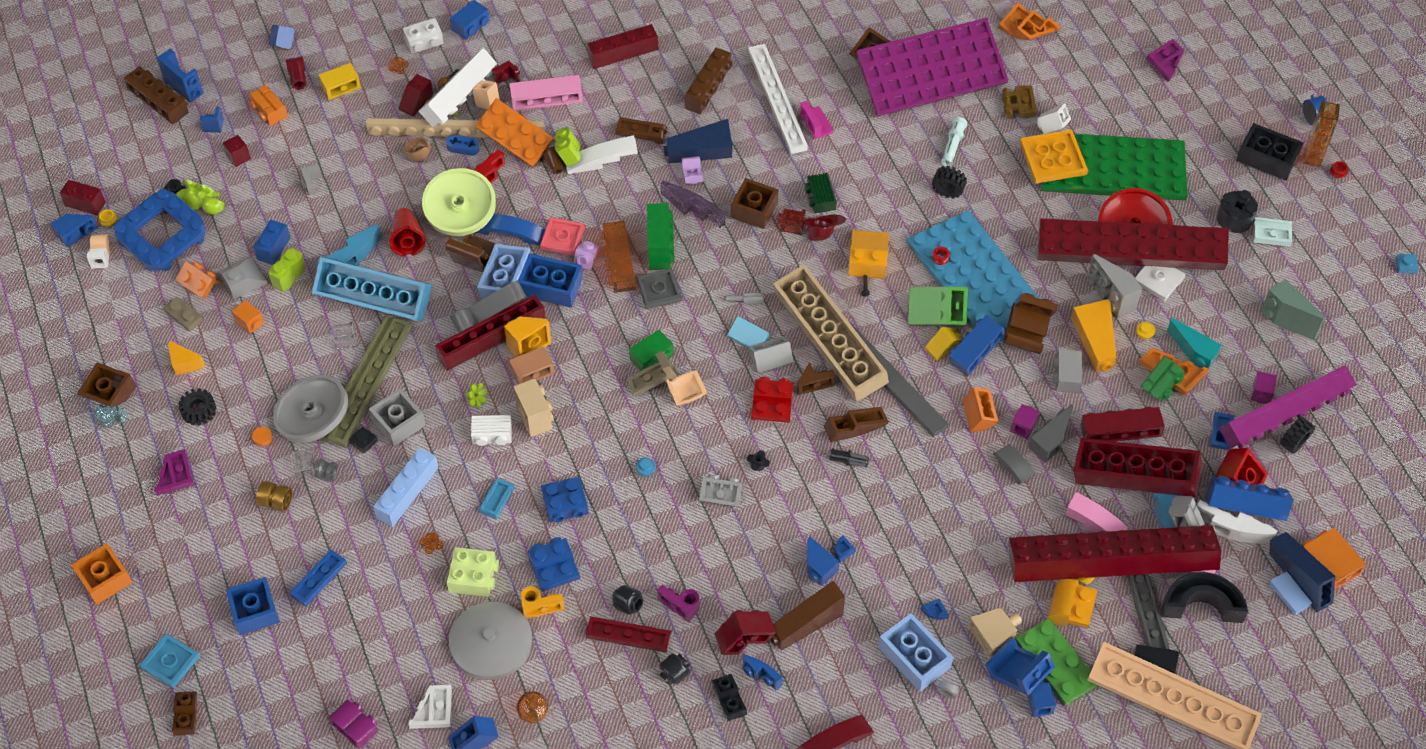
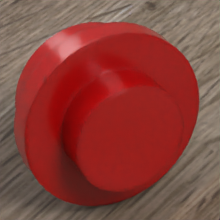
(1339, 169)

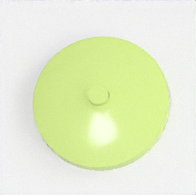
(459, 202)

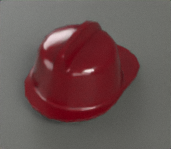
(822, 227)

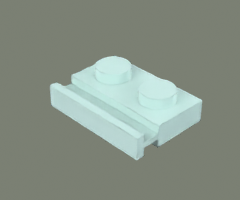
(1272, 231)

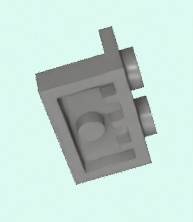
(721, 491)

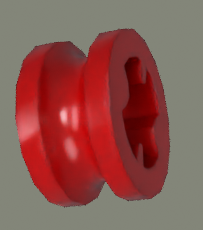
(937, 259)

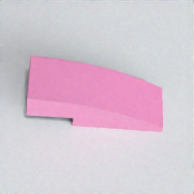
(1093, 515)

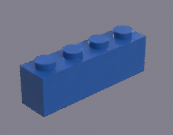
(1249, 498)

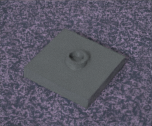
(659, 288)

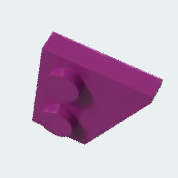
(1166, 58)

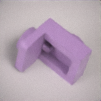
(692, 170)
(585, 254)

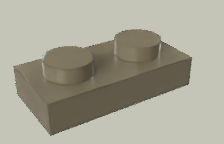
(183, 314)

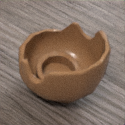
(417, 149)

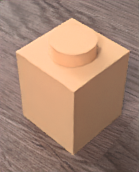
(485, 93)

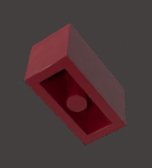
(82, 197)

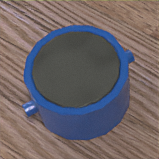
(1311, 108)

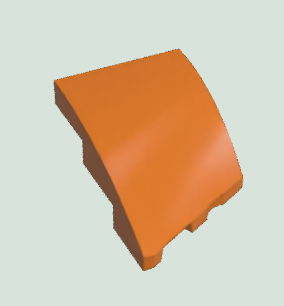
(1026, 24)

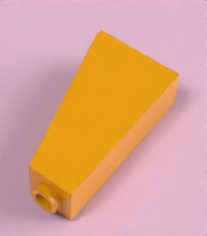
(1096, 332)

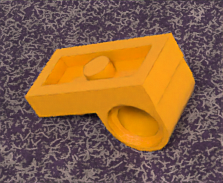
(540, 606)

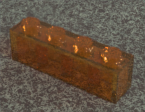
(1321, 133)
(619, 256)

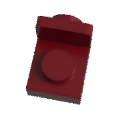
(504, 72)

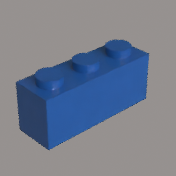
(976, 345)

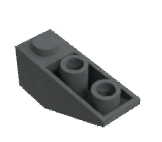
(1048, 440)

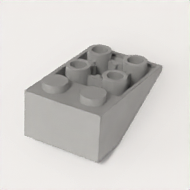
(1115, 285)

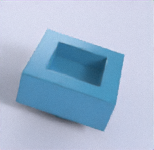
(1407, 263)

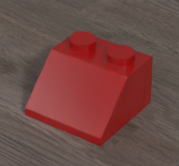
(1242, 465)

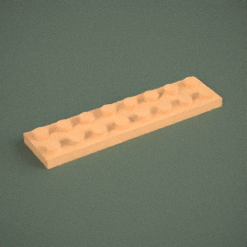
(1174, 697)

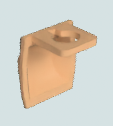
(686, 388)

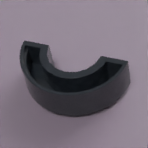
(1208, 589)

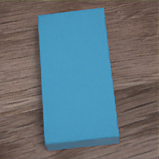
(496, 498)

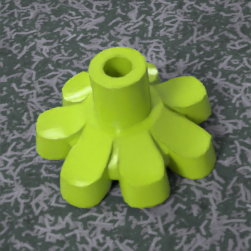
(476, 395)

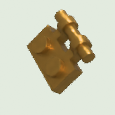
(1024, 104)

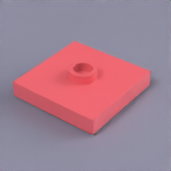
(562, 236)

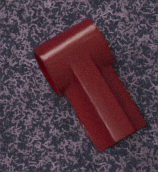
(297, 70)

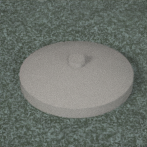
(310, 408)
(490, 640)

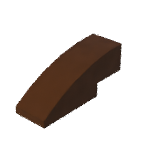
(855, 423)

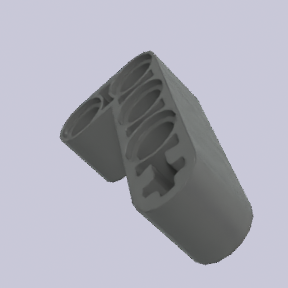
(489, 306)

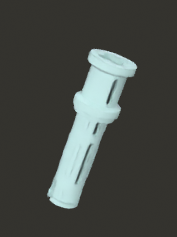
(955, 135)

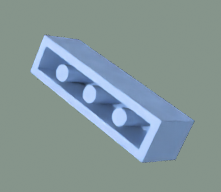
(405, 487)

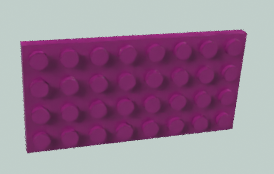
(931, 67)

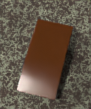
(184, 713)

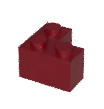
(744, 629)

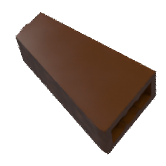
(809, 616)

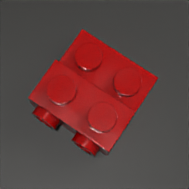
(772, 400)

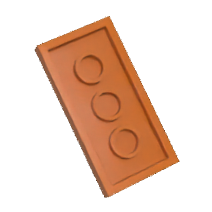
(514, 132)

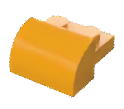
(1072, 604)

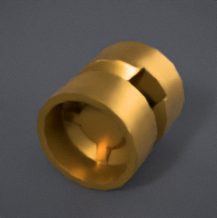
(272, 495)

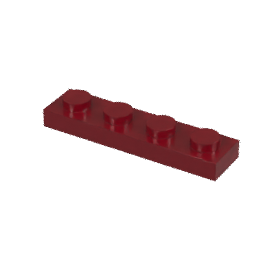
(628, 634)

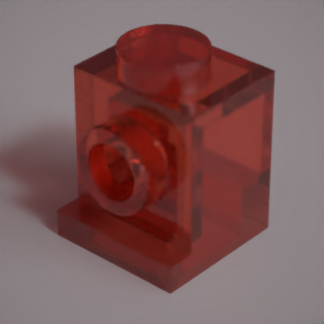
(792, 221)

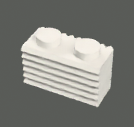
(491, 429)

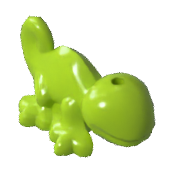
(201, 196)

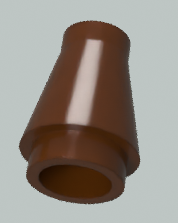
(553, 160)

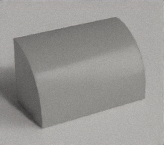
(771, 354)

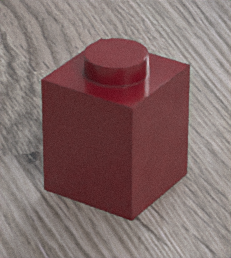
(236, 150)

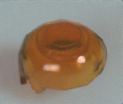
(532, 707)

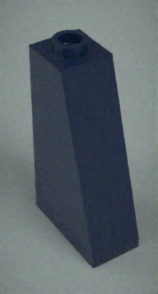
(704, 142)
(1305, 570)

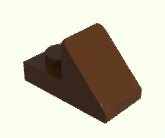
(812, 382)

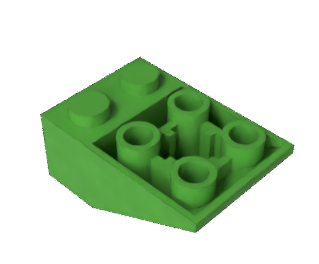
(938, 306)

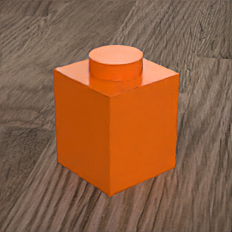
(247, 317)

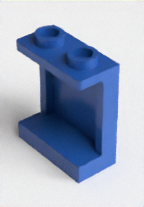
(184, 83)
(1019, 667)

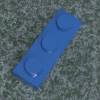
(318, 578)

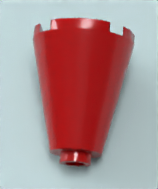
(406, 234)

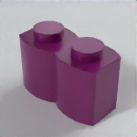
(353, 723)

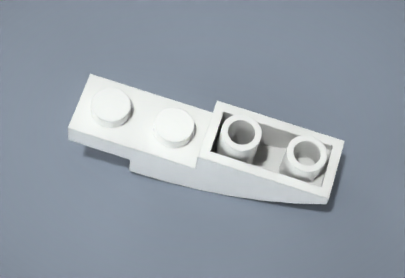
(1240, 529)

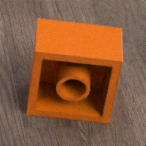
(101, 573)

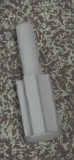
(748, 298)

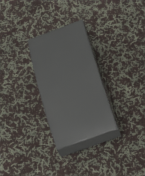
(1010, 458)

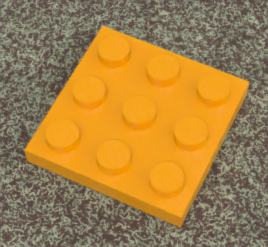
(1053, 156)

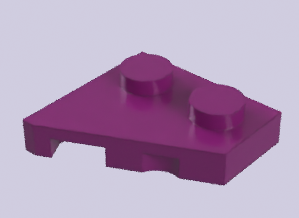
(175, 473)

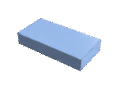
(1290, 593)

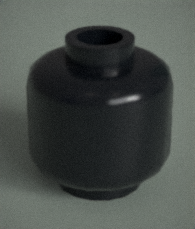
(627, 599)
(674, 668)

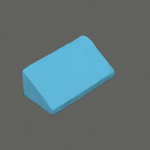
(747, 333)

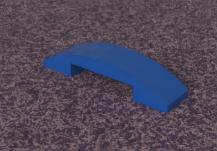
(515, 227)

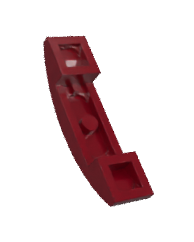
(840, 734)

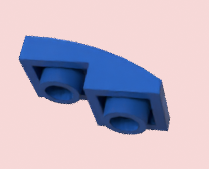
(758, 669)

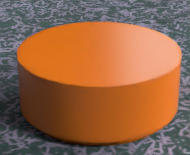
(262, 436)

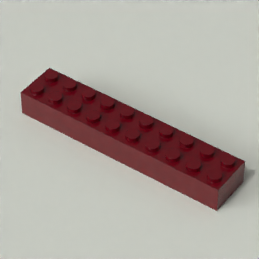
(1133, 244)
(1114, 553)

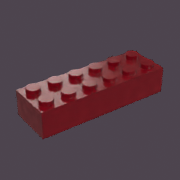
(1138, 467)

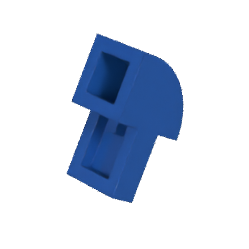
(1216, 438)

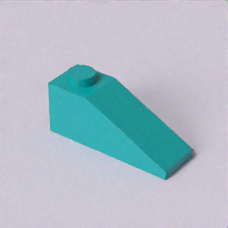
(1196, 346)

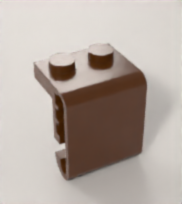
(472, 252)
(1029, 322)

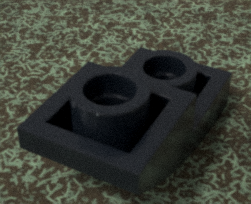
(729, 697)

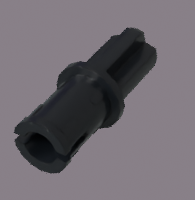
(849, 458)

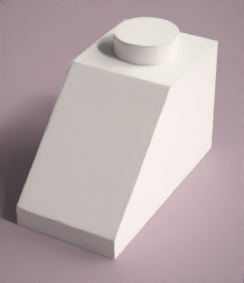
(1054, 119)

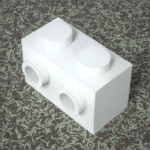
(423, 35)

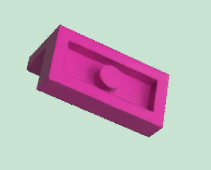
(815, 120)

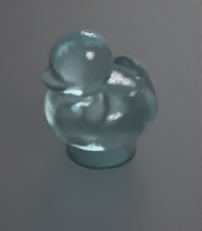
(106, 415)

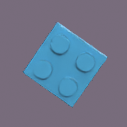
(169, 661)

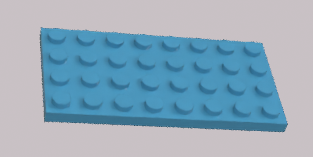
(974, 264)

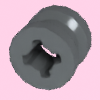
(325, 470)

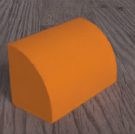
(980, 409)

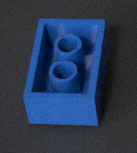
(551, 279)

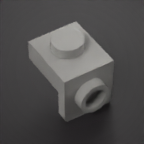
(309, 174)

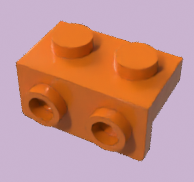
(197, 279)

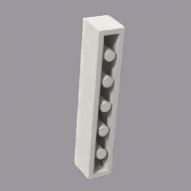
(457, 88)

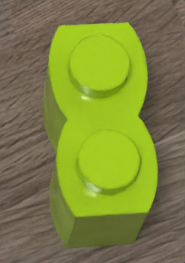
(567, 146)
(287, 269)

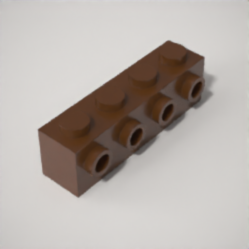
(708, 80)
(156, 95)

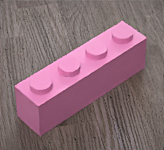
(546, 92)

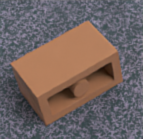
(531, 365)

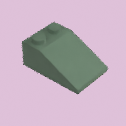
(1292, 311)

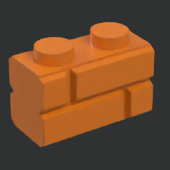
(268, 105)

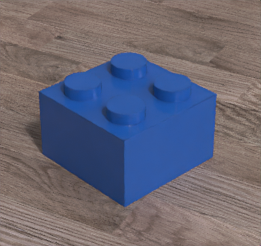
(252, 606)

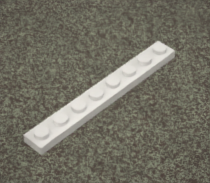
(778, 99)

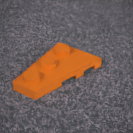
(1192, 373)

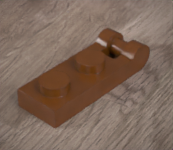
(641, 129)

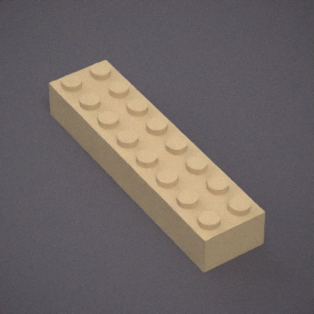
(831, 333)

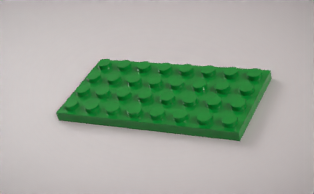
(1127, 163)

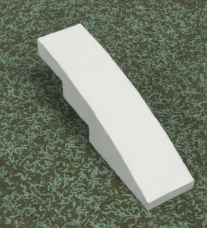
(602, 153)

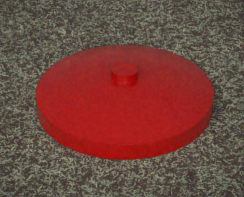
(1135, 206)

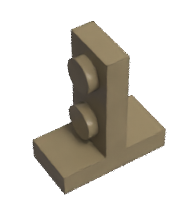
(652, 375)

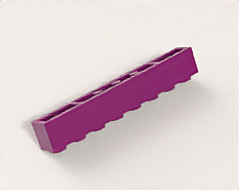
(1288, 406)

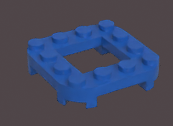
(160, 258)

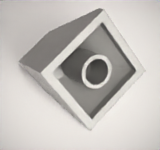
(242, 277)

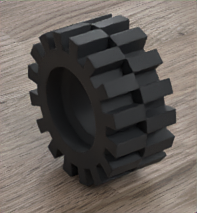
(949, 182)
(194, 398)
(1297, 435)

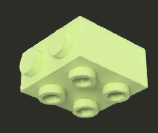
(472, 572)

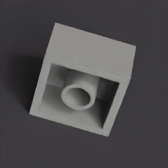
(397, 417)

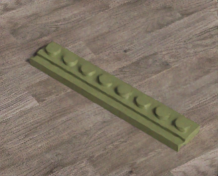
(369, 377)

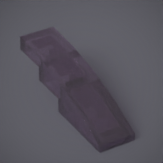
(690, 201)

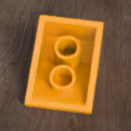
(868, 254)

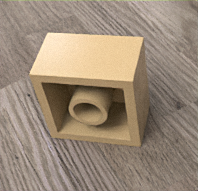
(533, 407)

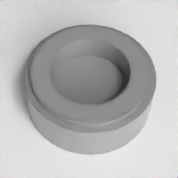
(947, 689)

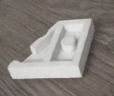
(434, 709)

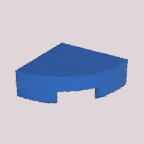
(843, 549)
(935, 610)

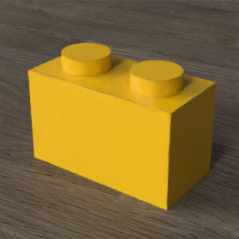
(339, 81)

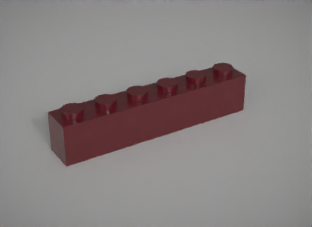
(485, 333)

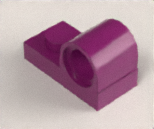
(678, 603)

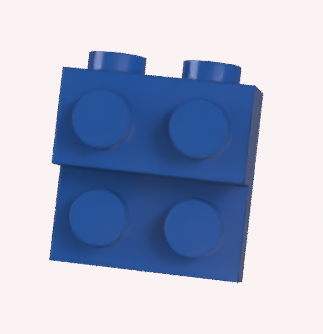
(564, 499)
(553, 564)

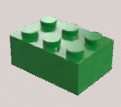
(660, 236)

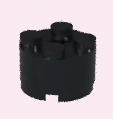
(1237, 211)

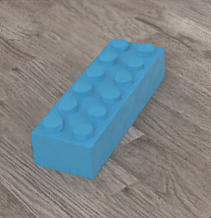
(372, 288)

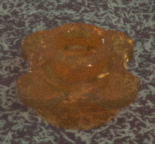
(398, 65)
(427, 539)

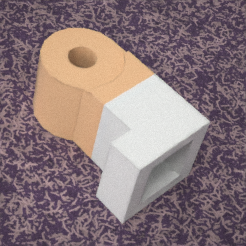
(99, 250)

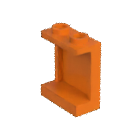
(1336, 556)

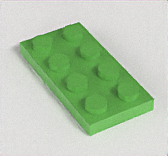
(1070, 673)

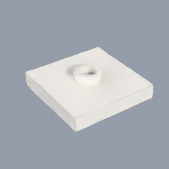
(1160, 280)

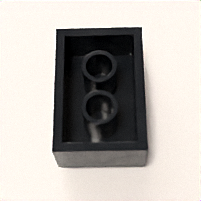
(1269, 151)

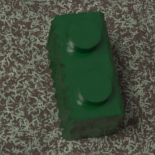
(820, 192)

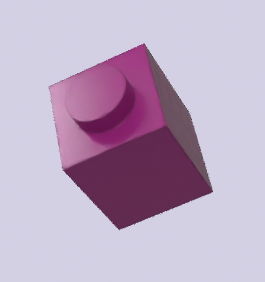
(1263, 387)
(1024, 421)

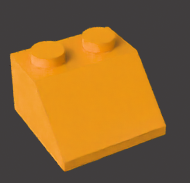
(527, 334)

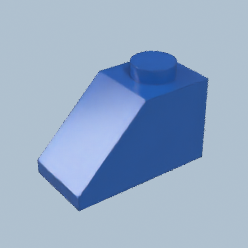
(820, 563)
(474, 734)

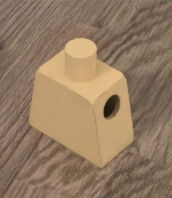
(994, 629)

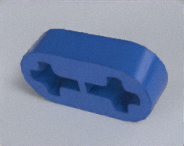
(463, 145)

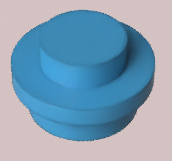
(645, 466)

